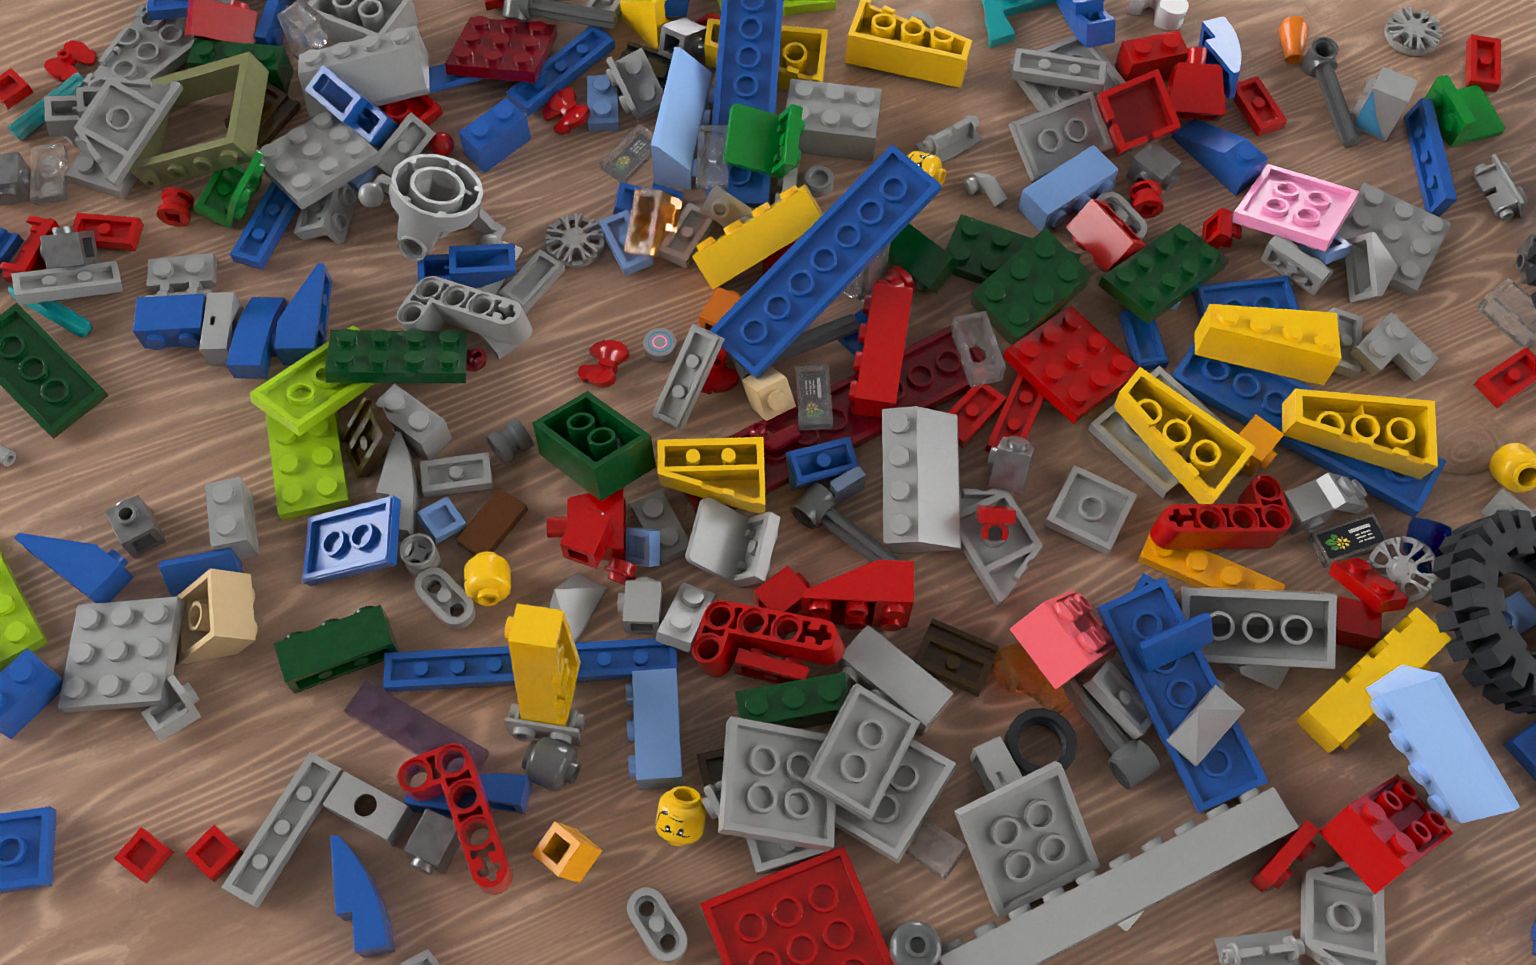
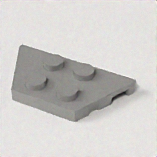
(123, 121)
(997, 561)
(1341, 917)

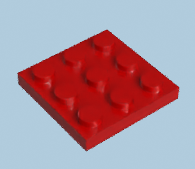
(1071, 364)

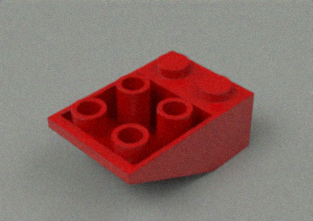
(870, 595)
(1386, 832)

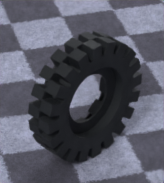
(1470, 574)

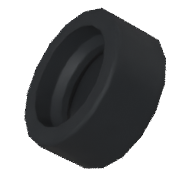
(1046, 718)

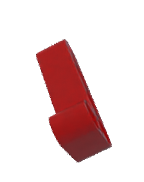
(1251, 524)
(815, 639)
(466, 820)

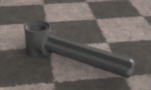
(526, 9)
(1321, 64)
(813, 339)
(817, 509)
(1130, 760)

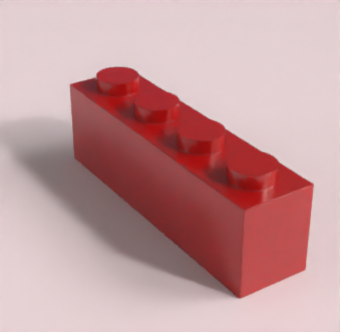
(882, 350)

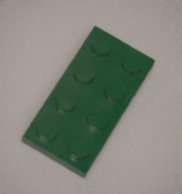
(983, 248)
(1163, 273)
(396, 356)
(43, 374)

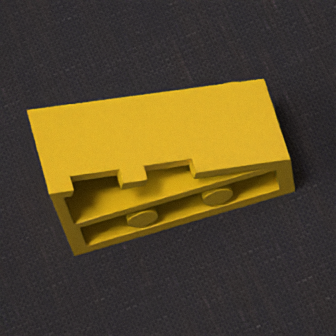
(715, 468)

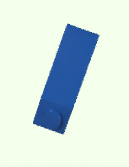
(1222, 153)
(305, 319)
(81, 564)

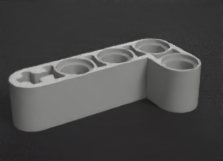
(445, 301)

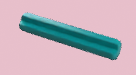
(35, 115)
(61, 315)

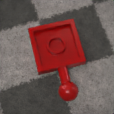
(427, 111)

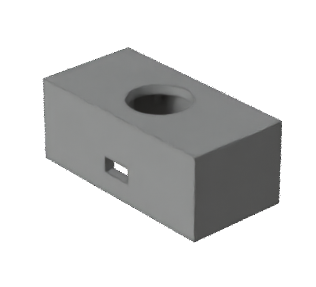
(217, 338)
(994, 764)
(384, 823)

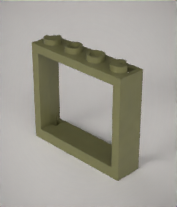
(235, 73)

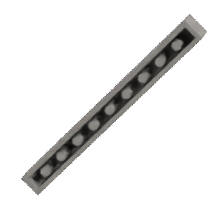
(1129, 886)

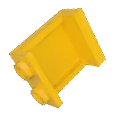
(645, 18)

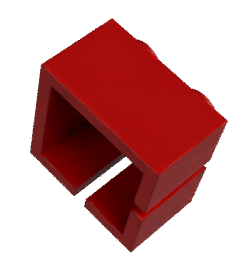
(1138, 112)

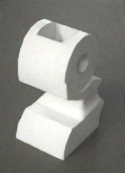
(1168, 13)

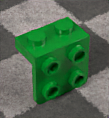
(1463, 113)
(764, 139)
(229, 192)

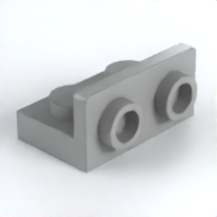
(637, 83)
(88, 173)
(328, 215)
(1296, 264)

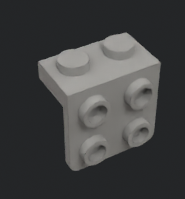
(731, 543)

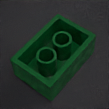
(1030, 287)
(594, 445)

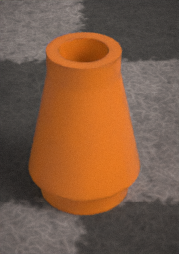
(1293, 38)

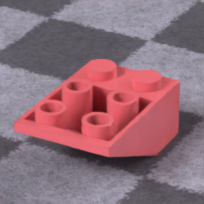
(1063, 637)

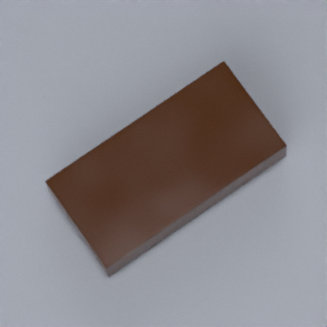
(492, 523)

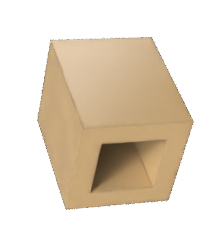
(769, 393)

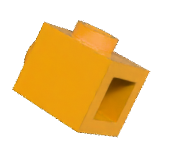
(1265, 438)
(567, 852)

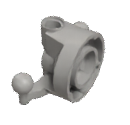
(432, 201)

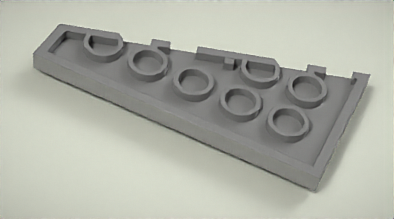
(142, 52)

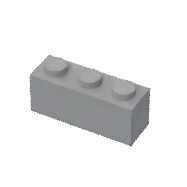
(894, 677)

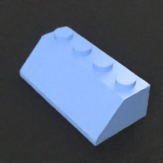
(681, 111)
(1440, 745)

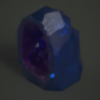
(1431, 534)

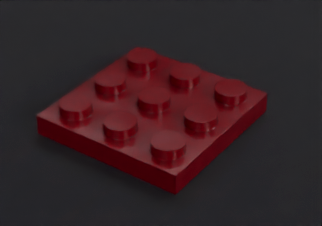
(501, 49)

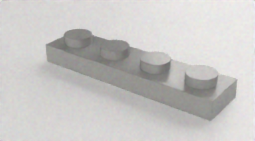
(282, 830)

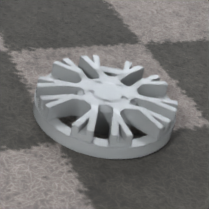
(1413, 31)
(575, 240)
(1403, 568)

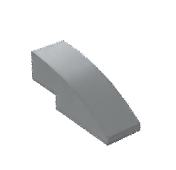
(65, 111)
(401, 481)

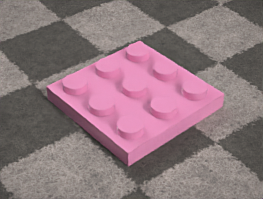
(1296, 207)

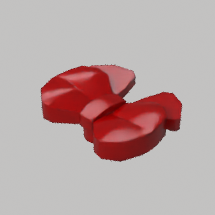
(63, 66)
(565, 104)
(610, 355)
(720, 377)

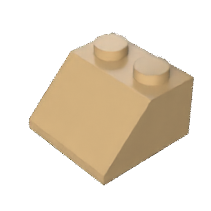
(217, 616)

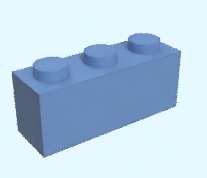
(1067, 189)
(655, 729)

